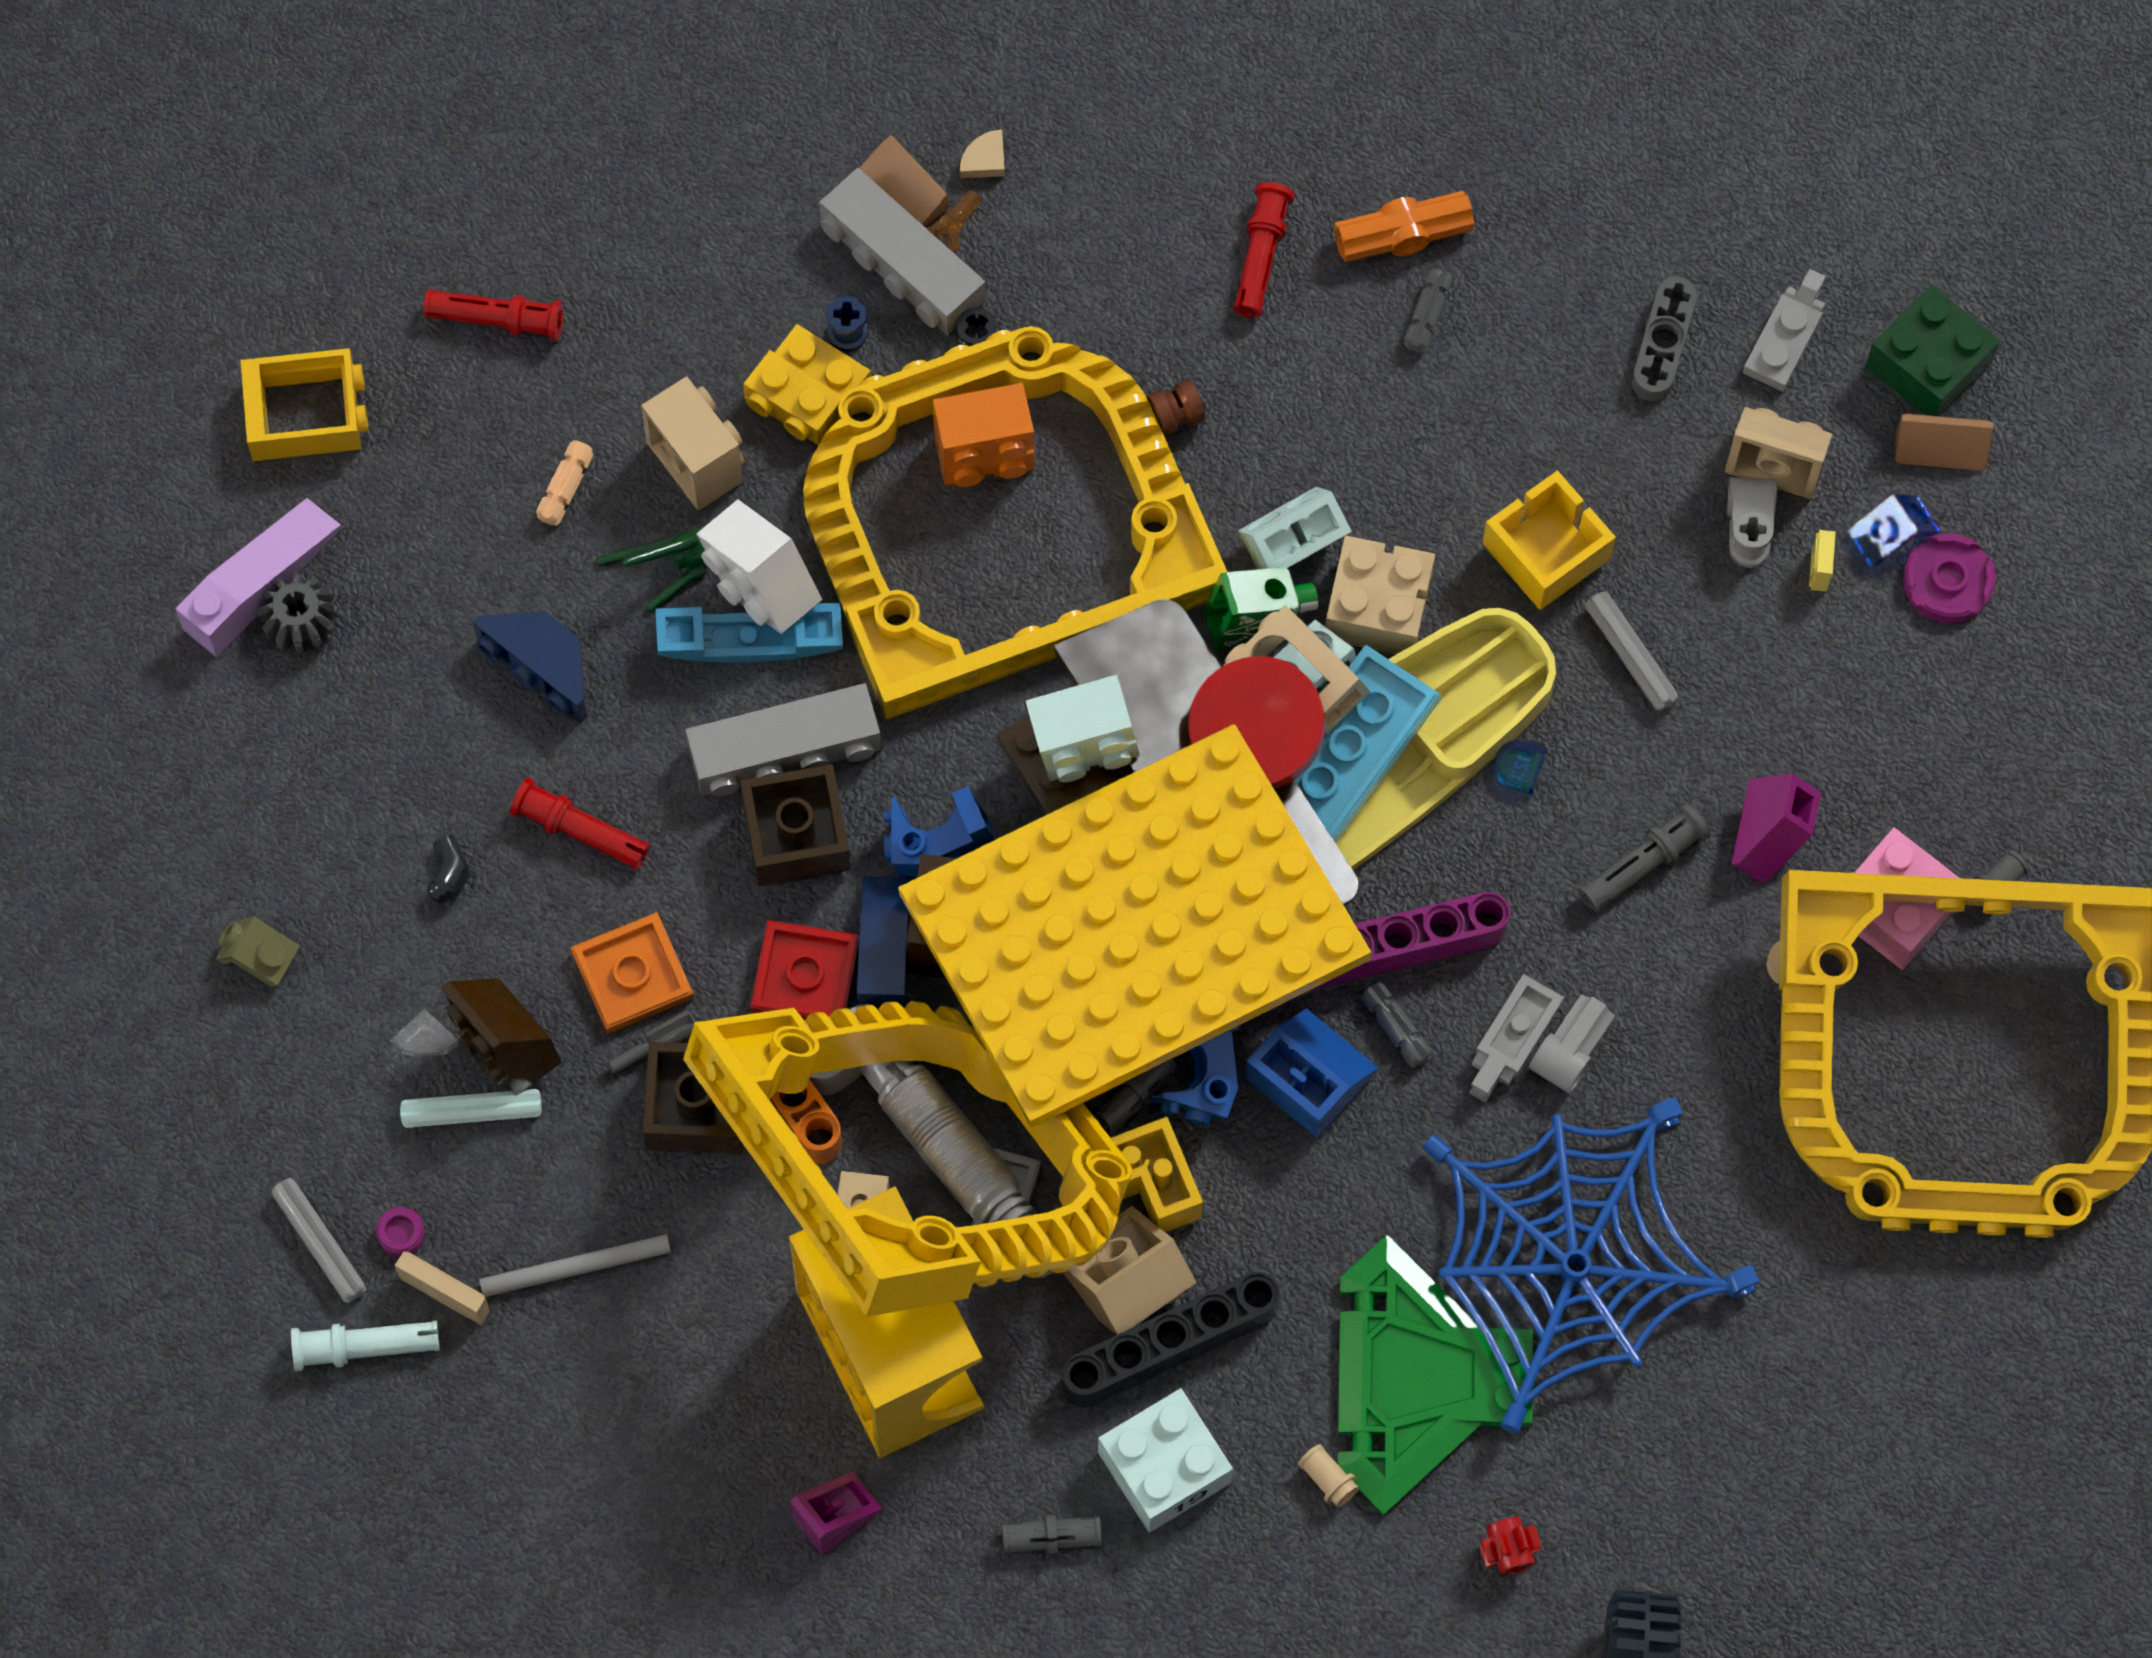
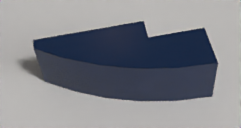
(882, 942)

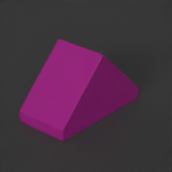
(833, 1510)

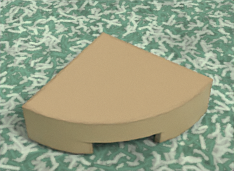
(984, 157)

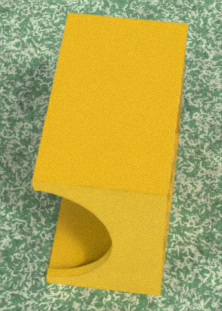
(896, 1366)

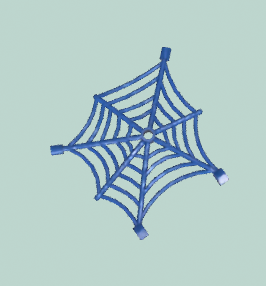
(1661, 1117)

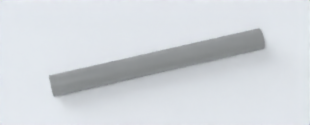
(575, 1265)

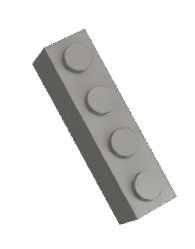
(901, 251)
(784, 739)

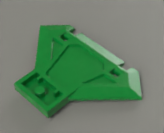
(1413, 1375)

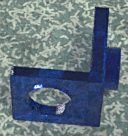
(1891, 527)

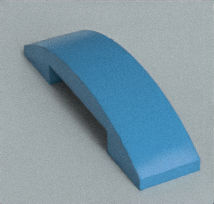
(739, 639)

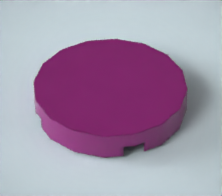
(1949, 578)

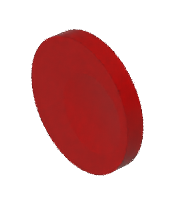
(1271, 708)

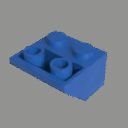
(1308, 1071)

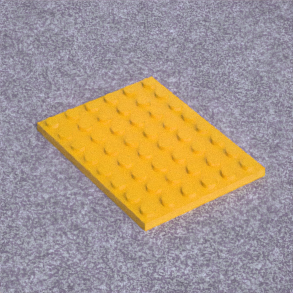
(1133, 925)

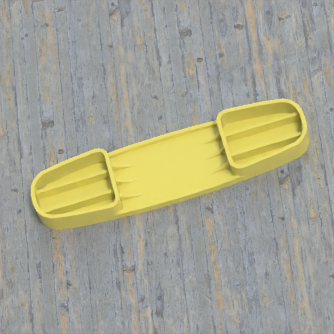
(1492, 686)

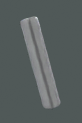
(1631, 651)
(318, 1240)

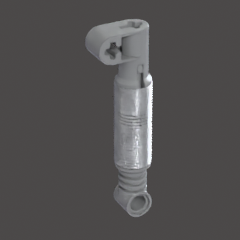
(943, 1139)

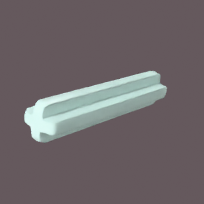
(470, 1108)

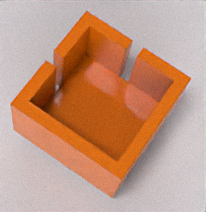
(983, 435)

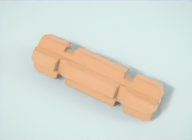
(564, 483)

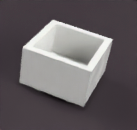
(758, 567)

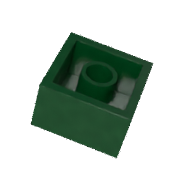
(1932, 353)

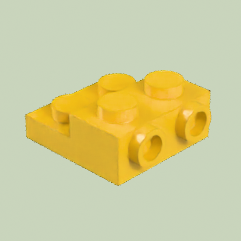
(803, 384)

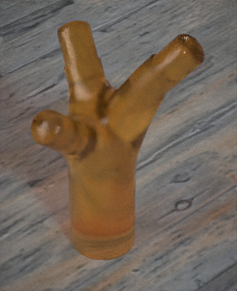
(955, 218)

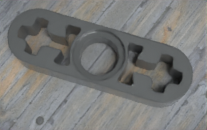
(1668, 356)

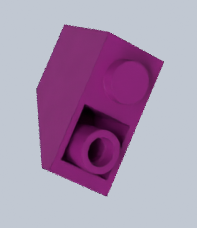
(1774, 824)

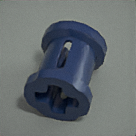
(847, 337)

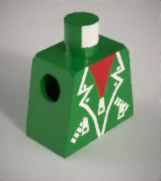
(1247, 597)

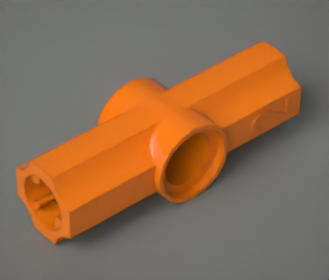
(1404, 226)

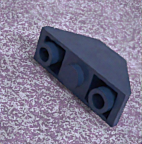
(540, 656)

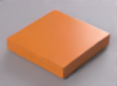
(632, 973)

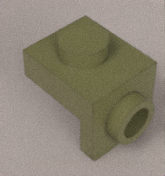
(257, 949)

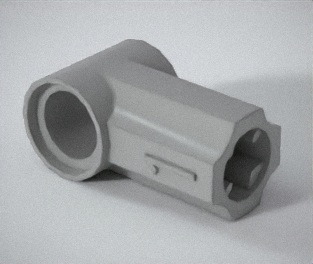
(1567, 1053)

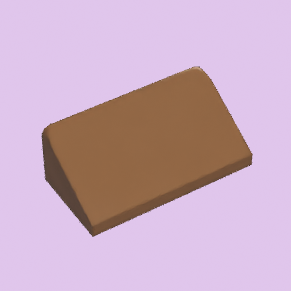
(906, 181)
(1943, 442)

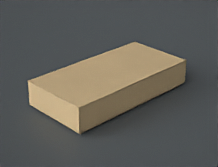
(442, 1287)

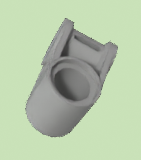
(1751, 514)

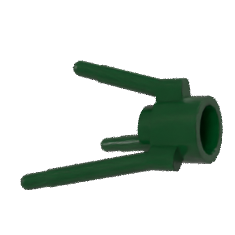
(683, 552)

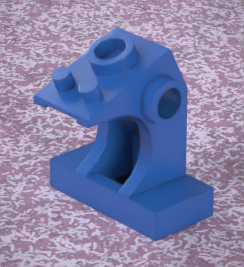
(961, 834)
(1211, 1087)

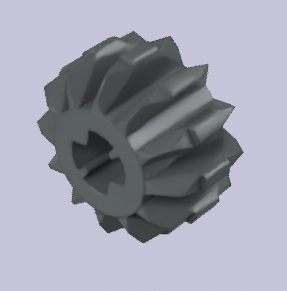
(294, 598)

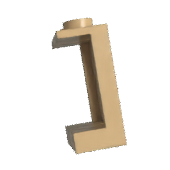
(1344, 687)

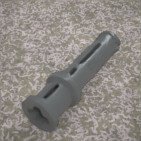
(1660, 847)

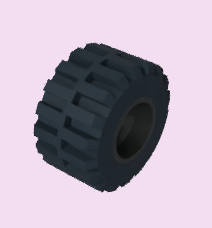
(1642, 1625)

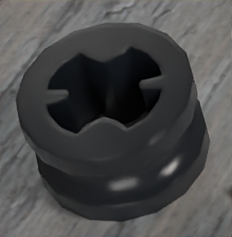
(974, 316)

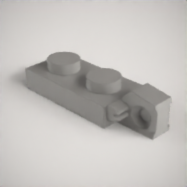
(1787, 333)
(1513, 1035)

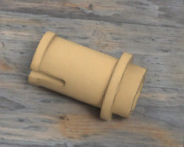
(1329, 1476)

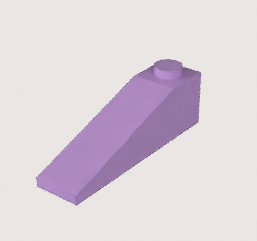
(234, 591)

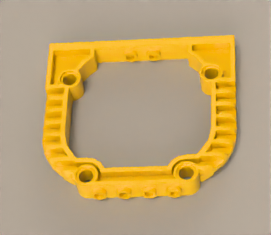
(920, 666)
(1827, 914)
(876, 1257)

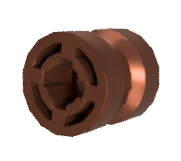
(1177, 407)

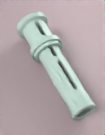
(340, 1344)

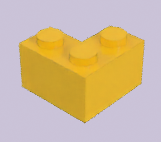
(1160, 1175)

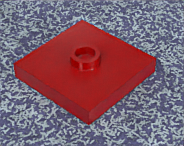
(804, 969)

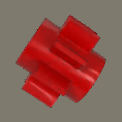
(1510, 1546)

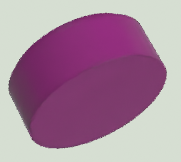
(400, 1231)

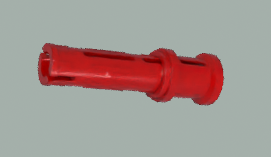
(1265, 231)
(514, 314)
(559, 815)

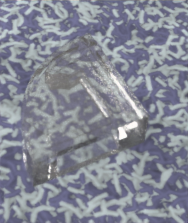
(424, 1037)

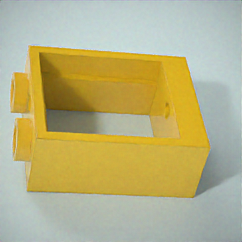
(301, 369)

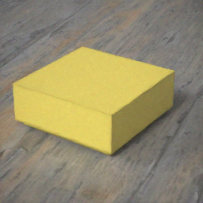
(1822, 560)

